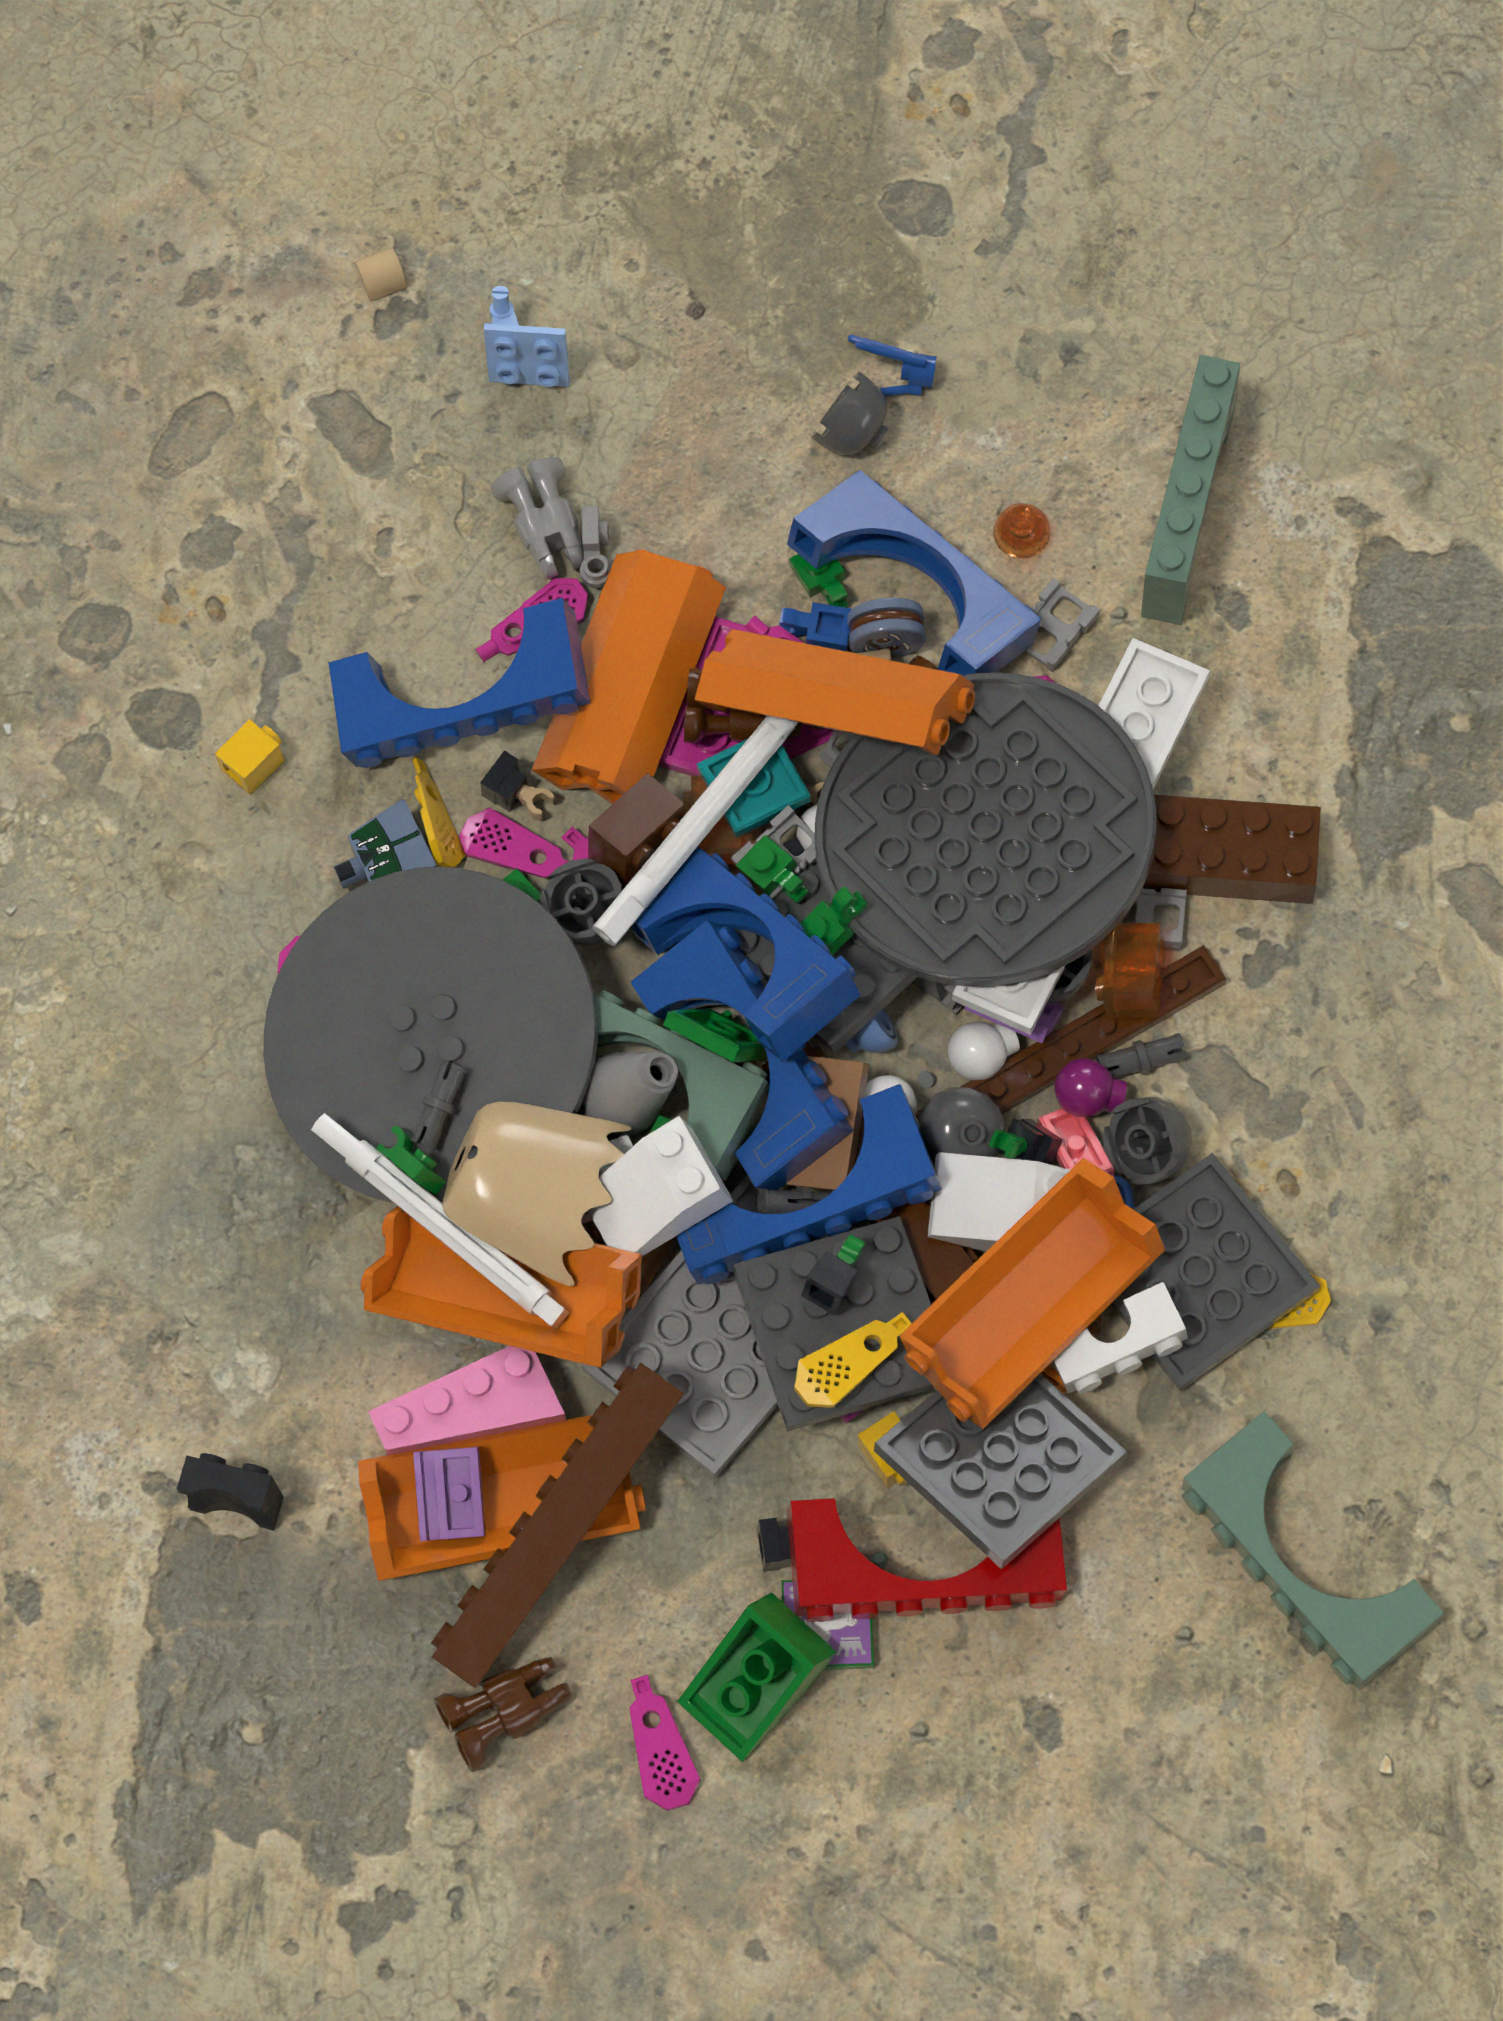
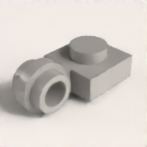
(594, 535)

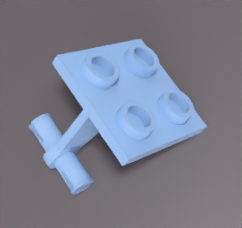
(523, 352)

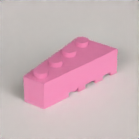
(476, 1401)

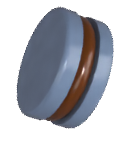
(887, 624)

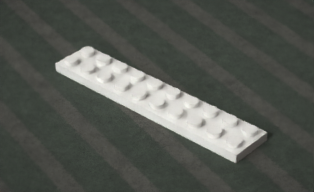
(1151, 703)

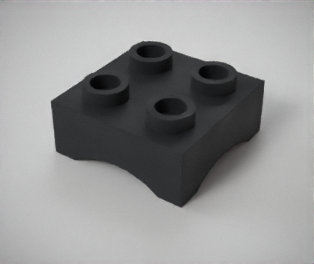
(219, 1487)

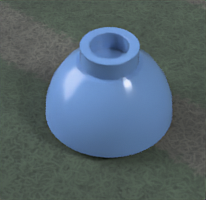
(876, 1036)

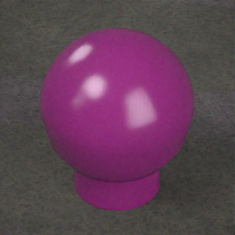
(1088, 1088)

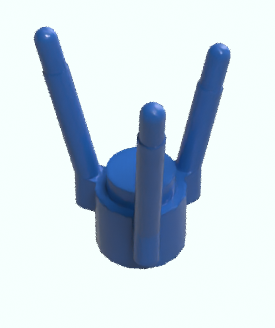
(916, 367)

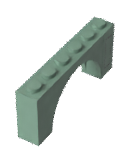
(1188, 489)
(721, 1095)
(1355, 1633)

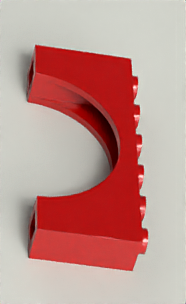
(838, 1579)

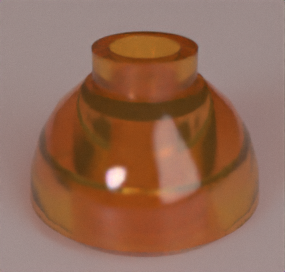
(1021, 530)

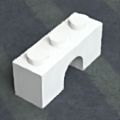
(1153, 1329)

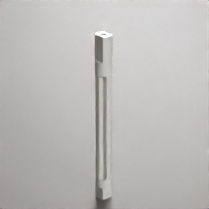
(692, 829)
(429, 1213)

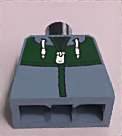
(385, 846)

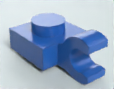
(824, 626)

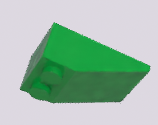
(756, 1675)

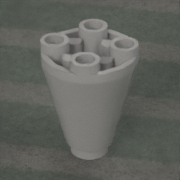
(630, 1088)

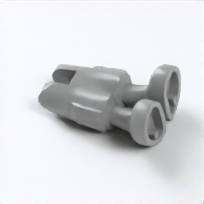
(547, 528)

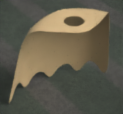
(531, 1182)

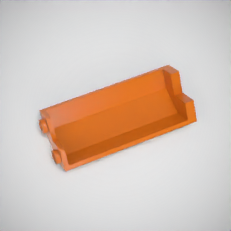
(636, 671)
(835, 690)
(436, 1288)
(1031, 1294)
(511, 1472)

